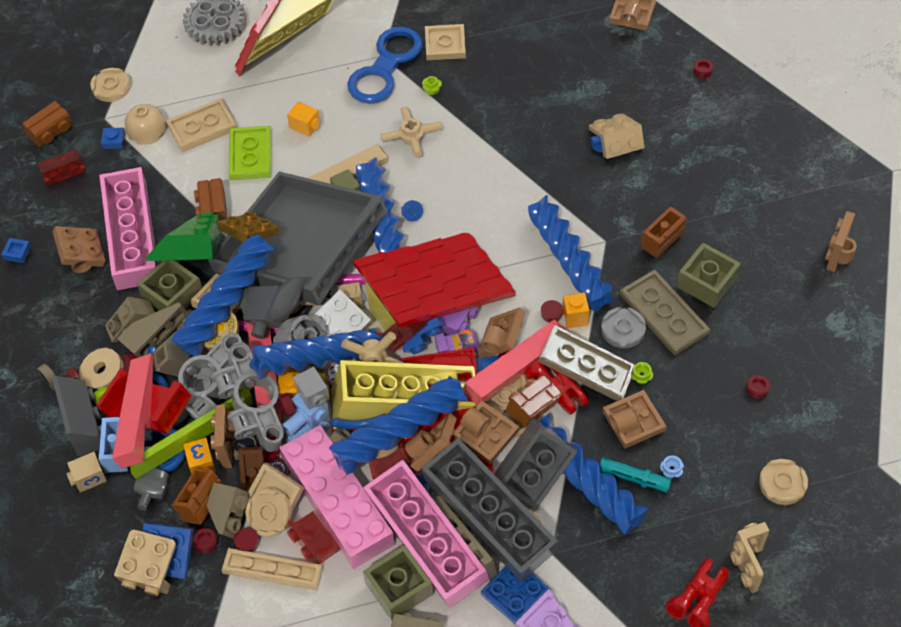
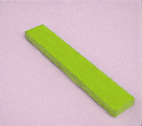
(174, 443)

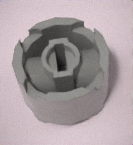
(300, 328)

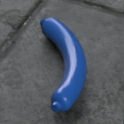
(352, 424)

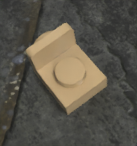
(353, 292)

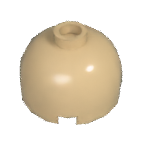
(145, 124)

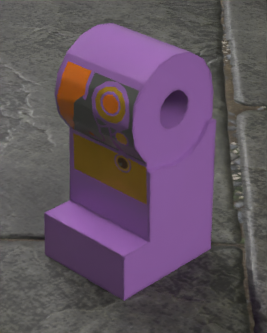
(461, 340)

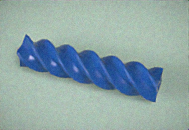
(370, 180)
(571, 258)
(225, 291)
(303, 352)
(401, 422)
(600, 487)

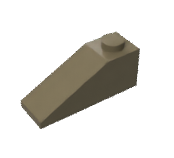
(152, 329)

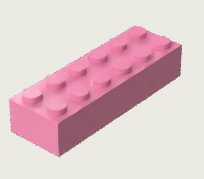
(127, 226)
(337, 498)
(426, 533)

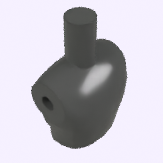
(151, 485)

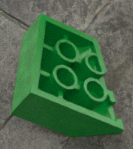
(190, 241)

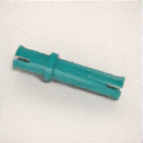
(633, 474)

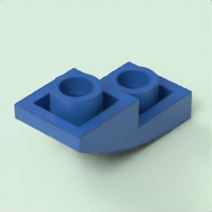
(417, 342)

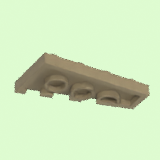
(472, 541)

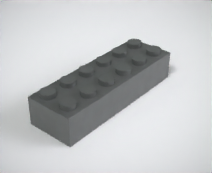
(490, 509)

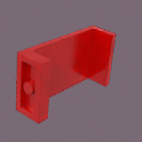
(165, 402)

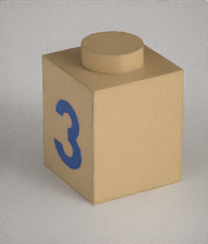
(86, 472)

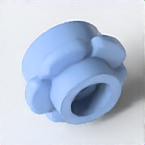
(672, 461)

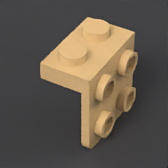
(618, 135)
(746, 543)
(145, 562)

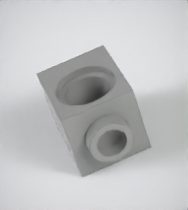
(311, 388)

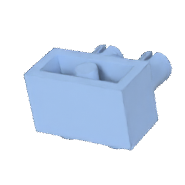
(305, 419)
(107, 441)

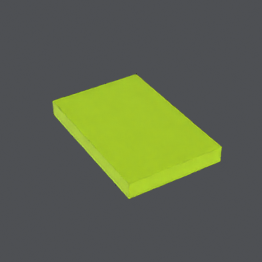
(250, 153)

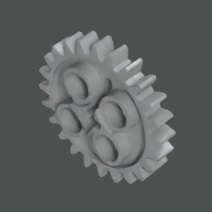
(214, 20)

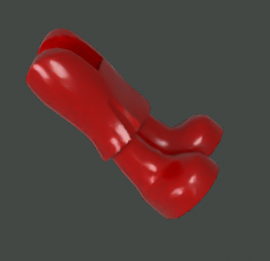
(563, 383)
(701, 588)

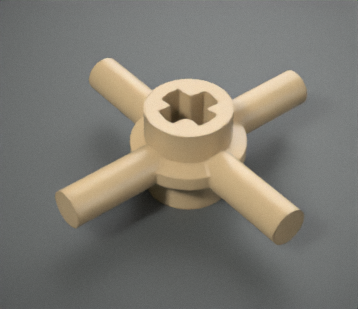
(411, 131)
(372, 349)

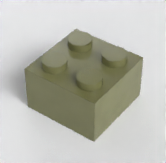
(708, 275)
(169, 285)
(398, 582)

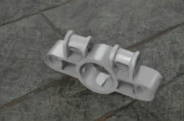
(216, 359)
(245, 419)

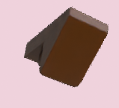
(250, 463)

